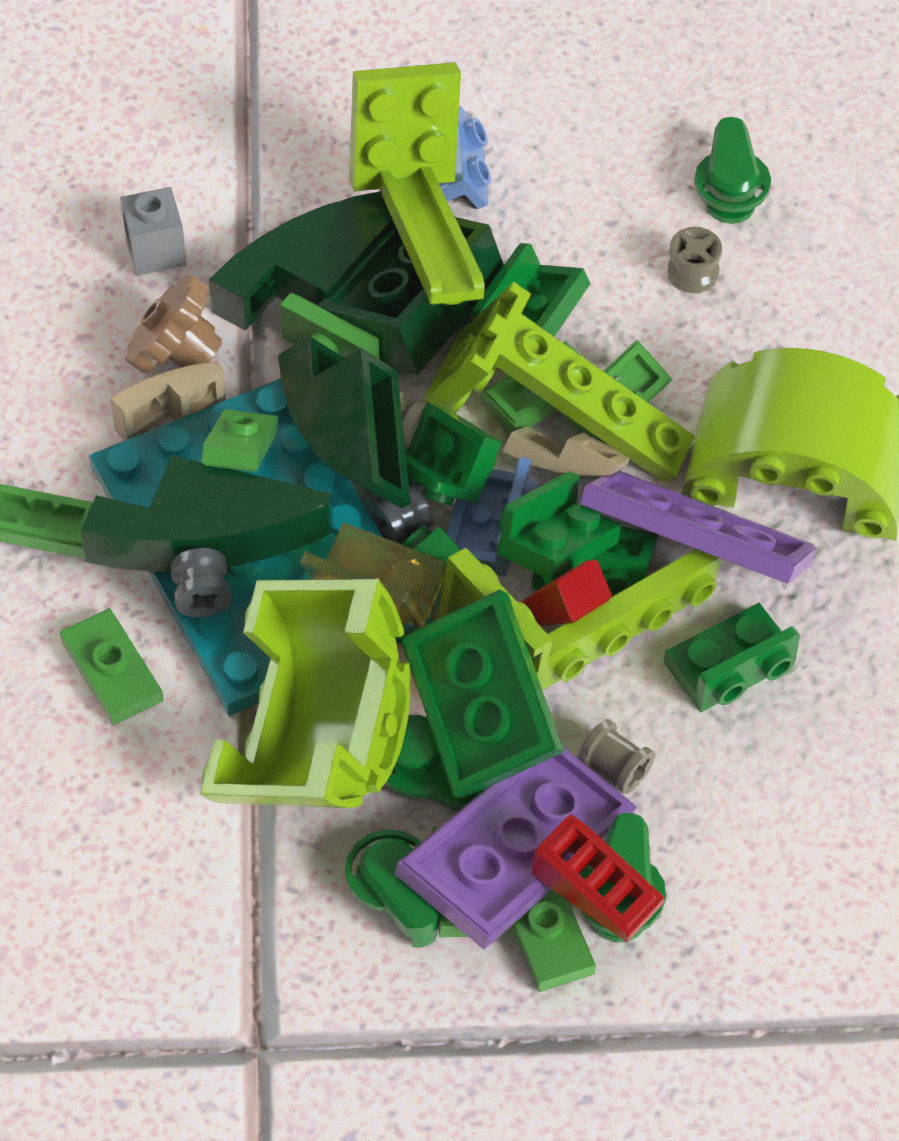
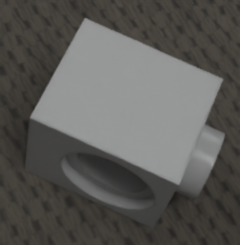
(153, 231)

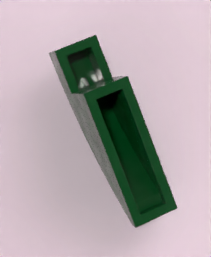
(298, 258)
(349, 415)
(205, 508)

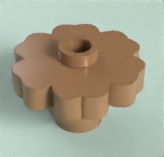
(175, 329)

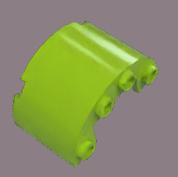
(803, 425)
(329, 701)

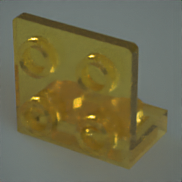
(406, 574)

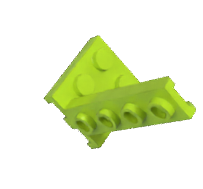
(405, 147)
(560, 377)
(603, 631)

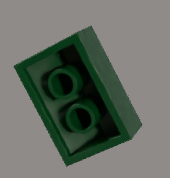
(391, 304)

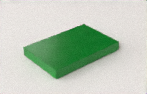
(481, 694)

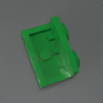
(552, 288)
(450, 456)

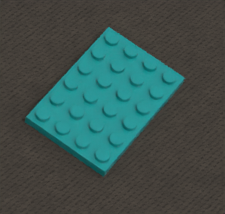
(132, 475)

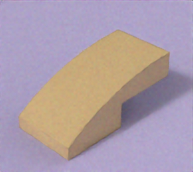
(166, 395)
(580, 454)

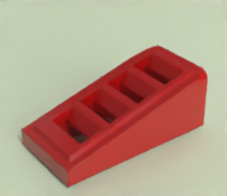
(570, 596)
(591, 850)

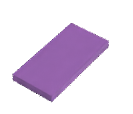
(699, 525)
(483, 856)

